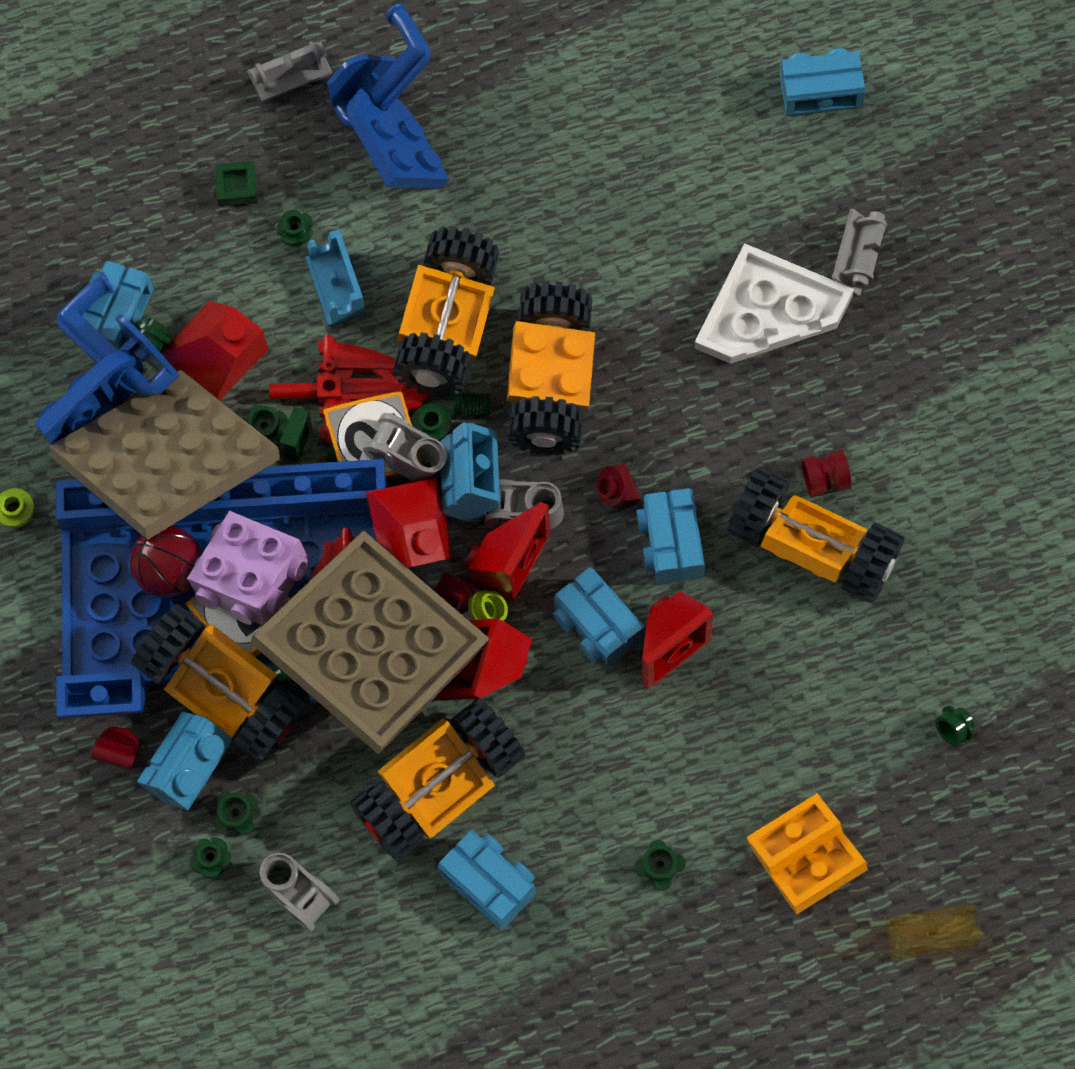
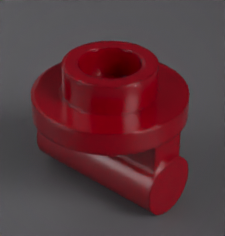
(616, 486)
(456, 591)
(117, 747)

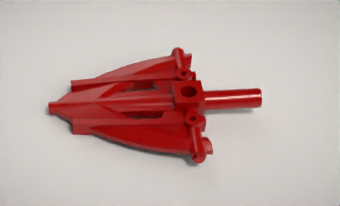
(338, 387)

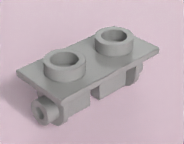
(290, 71)
(855, 257)

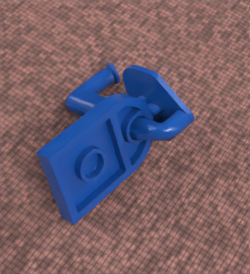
(366, 100)
(114, 375)

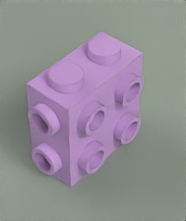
(247, 569)

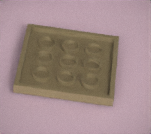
(164, 455)
(369, 641)

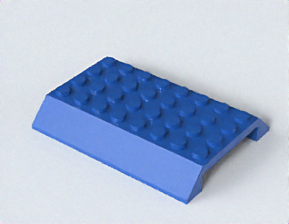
(111, 615)

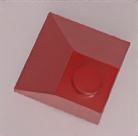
(216, 348)
(411, 522)
(510, 552)
(673, 634)
(494, 666)

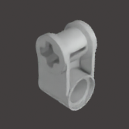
(402, 448)
(521, 497)
(302, 896)

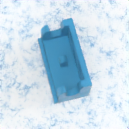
(335, 280)

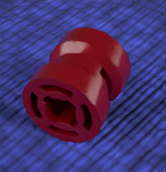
(826, 473)

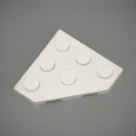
(769, 307)

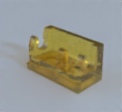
(933, 932)

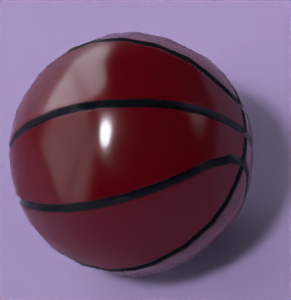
(164, 562)

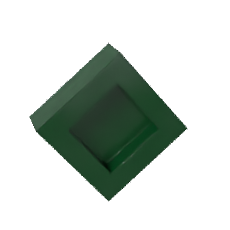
(236, 183)
(294, 433)

